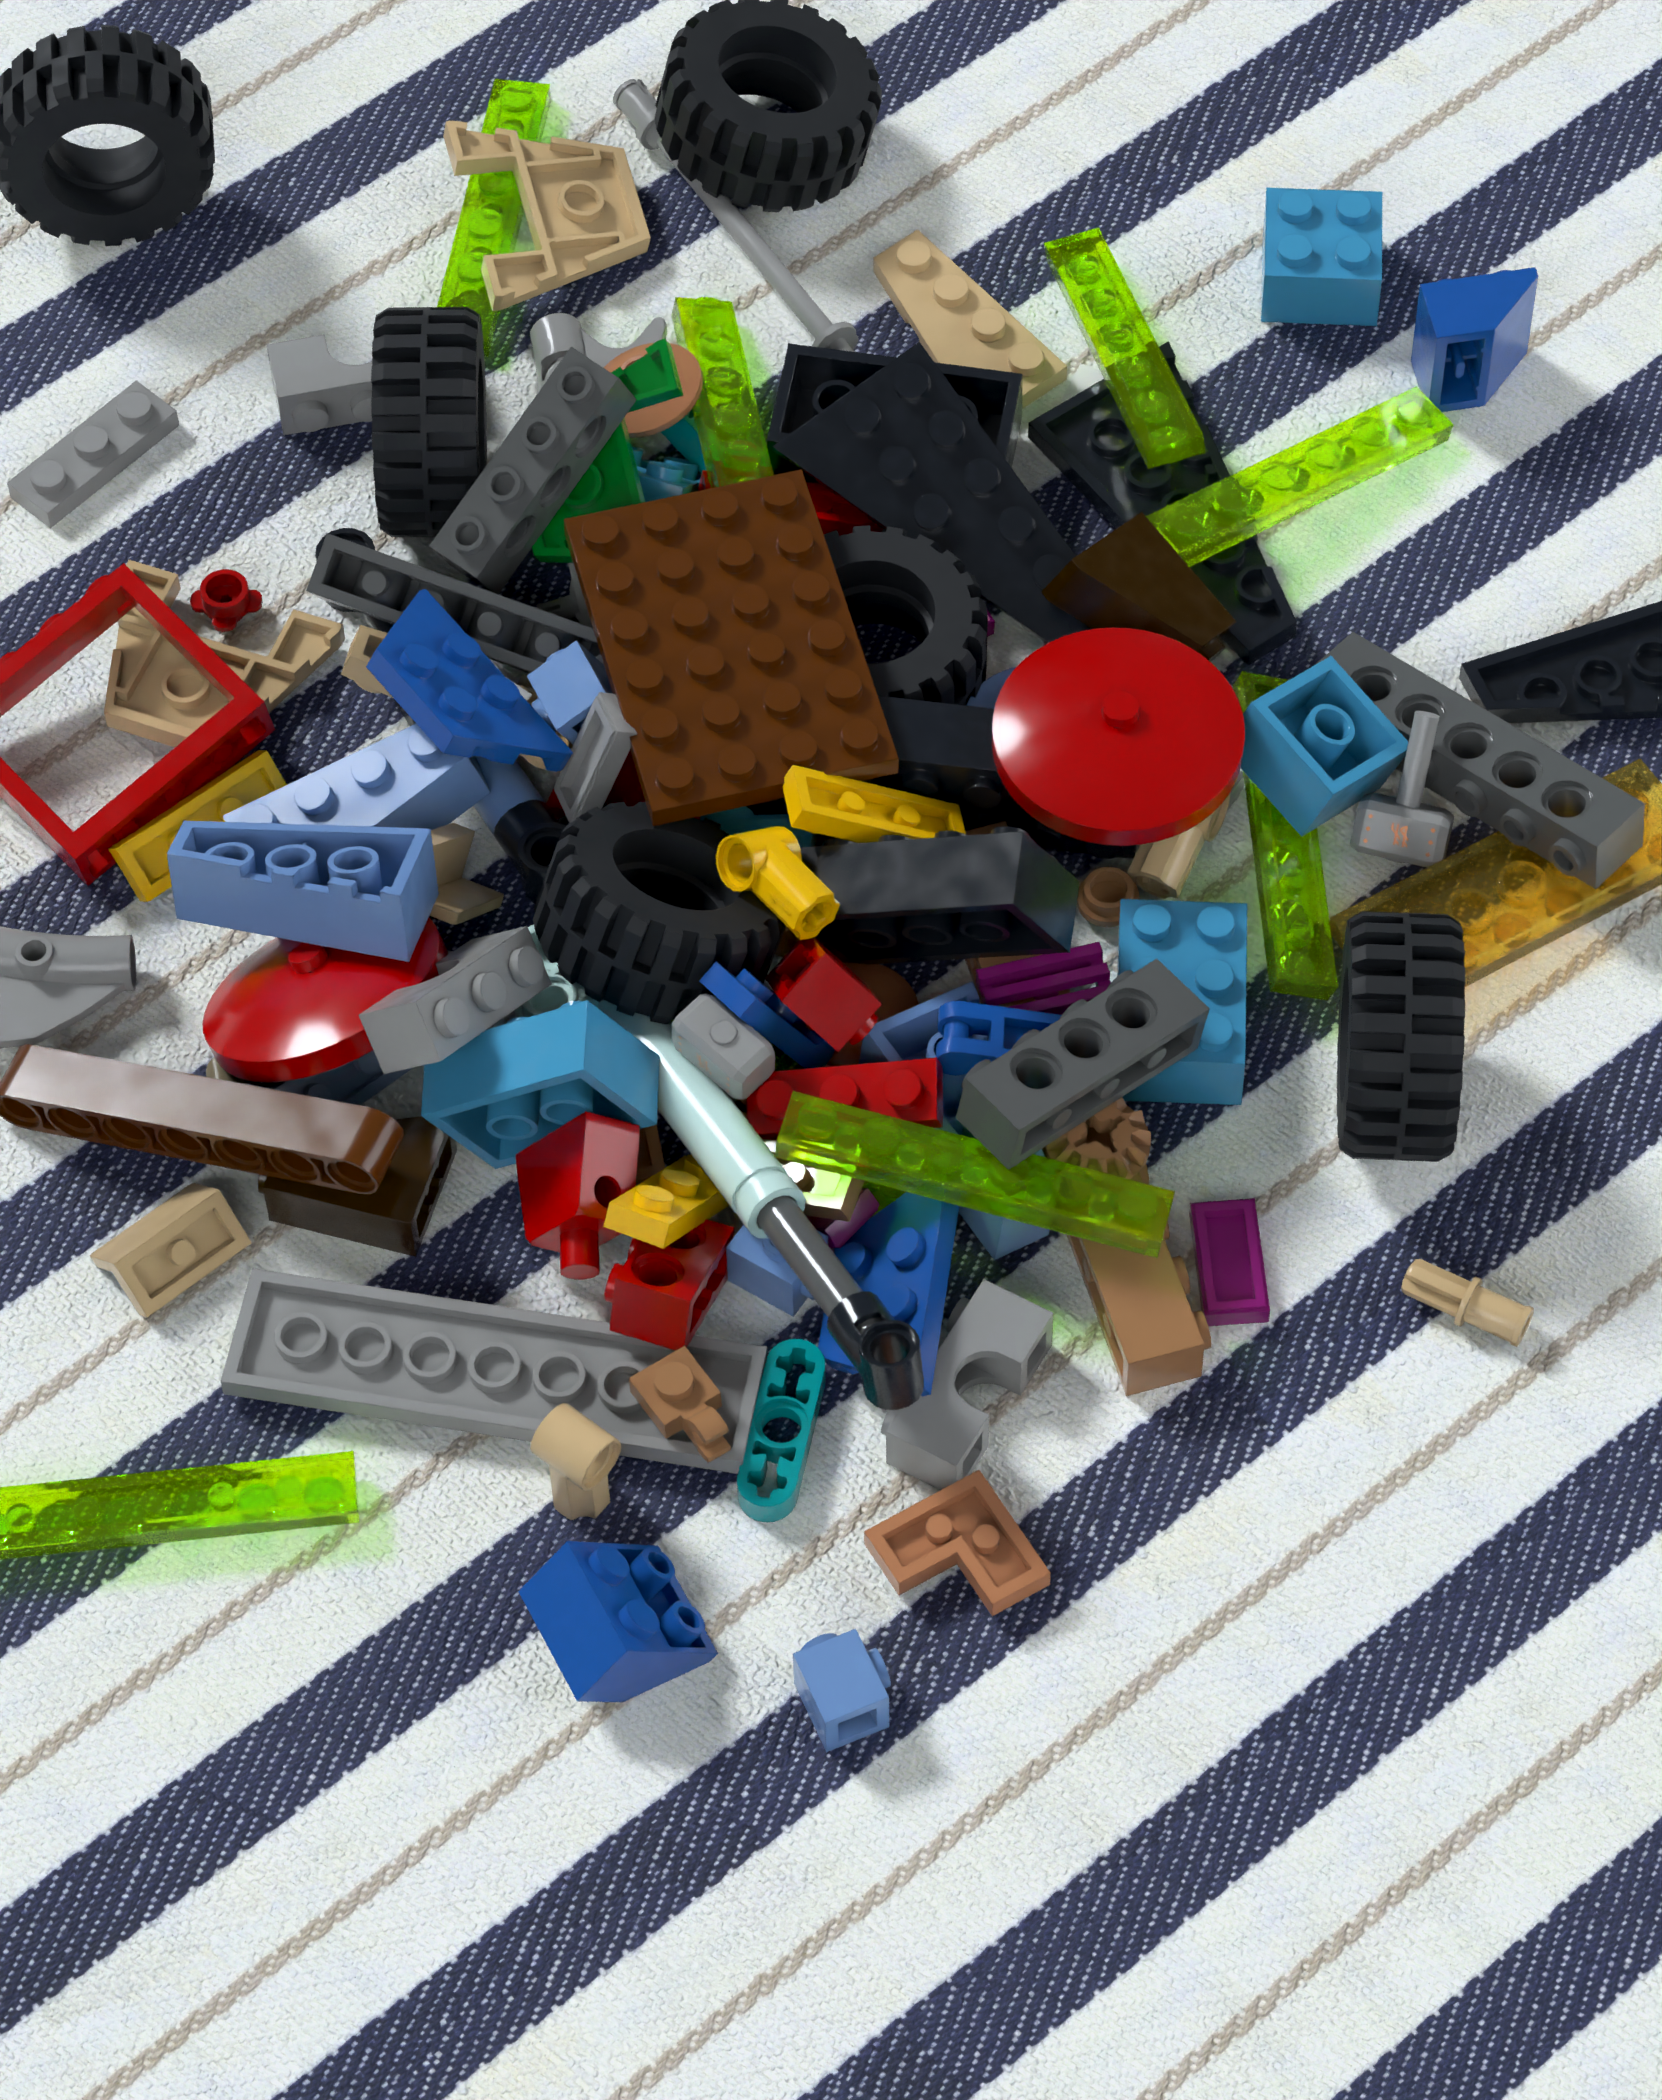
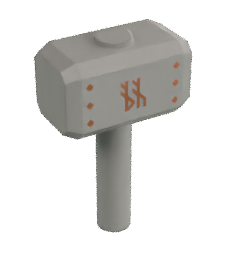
(1403, 826)
(723, 1046)

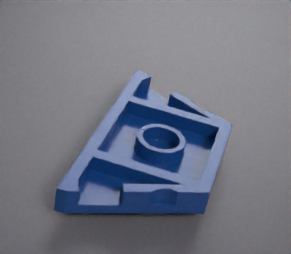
(458, 691)
(906, 1262)

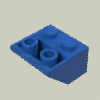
(1471, 335)
(615, 1619)

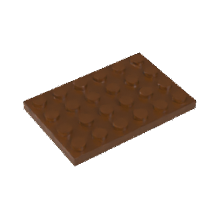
(728, 645)

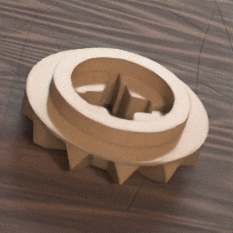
(1128, 1141)

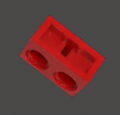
(824, 993)
(669, 1290)

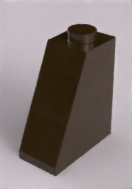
(1142, 585)
(387, 1219)

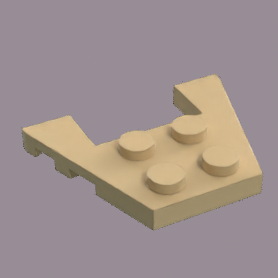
(575, 204)
(166, 698)

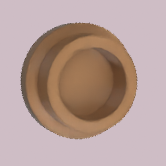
(1101, 895)

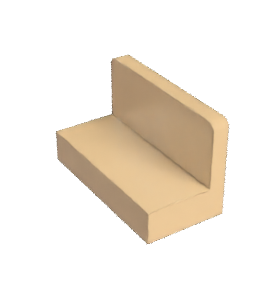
(458, 897)
(173, 1247)

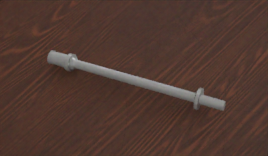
(640, 109)

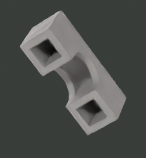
(315, 388)
(472, 993)
(989, 1341)

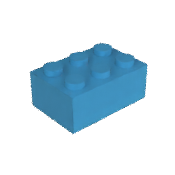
(1208, 954)
(536, 1077)

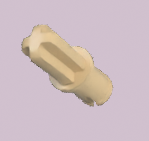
(1467, 1301)

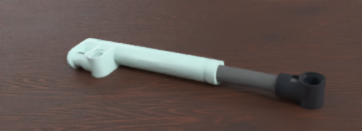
(765, 1201)

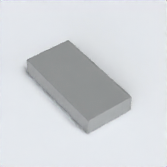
(595, 758)

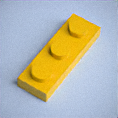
(862, 809)
(144, 852)
(666, 1204)

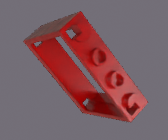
(174, 777)

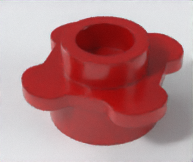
(221, 587)

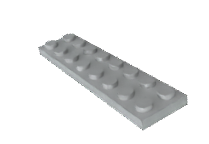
(467, 1365)

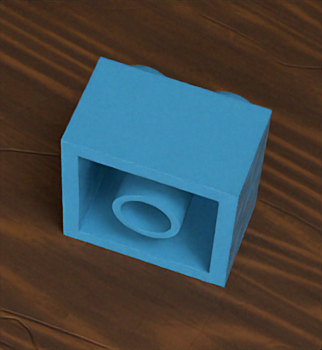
(1321, 256)
(1318, 745)

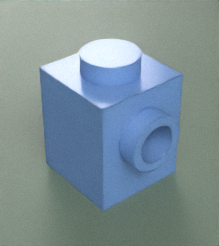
(568, 688)
(762, 1271)
(842, 1688)

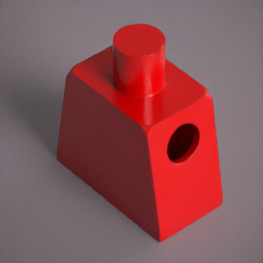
(569, 1185)

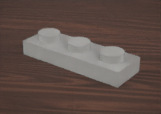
(93, 454)

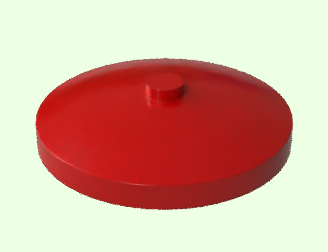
(1118, 736)
(299, 1003)

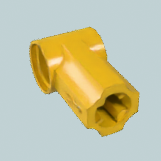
(773, 869)

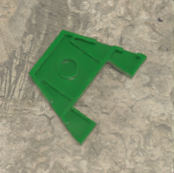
(613, 475)

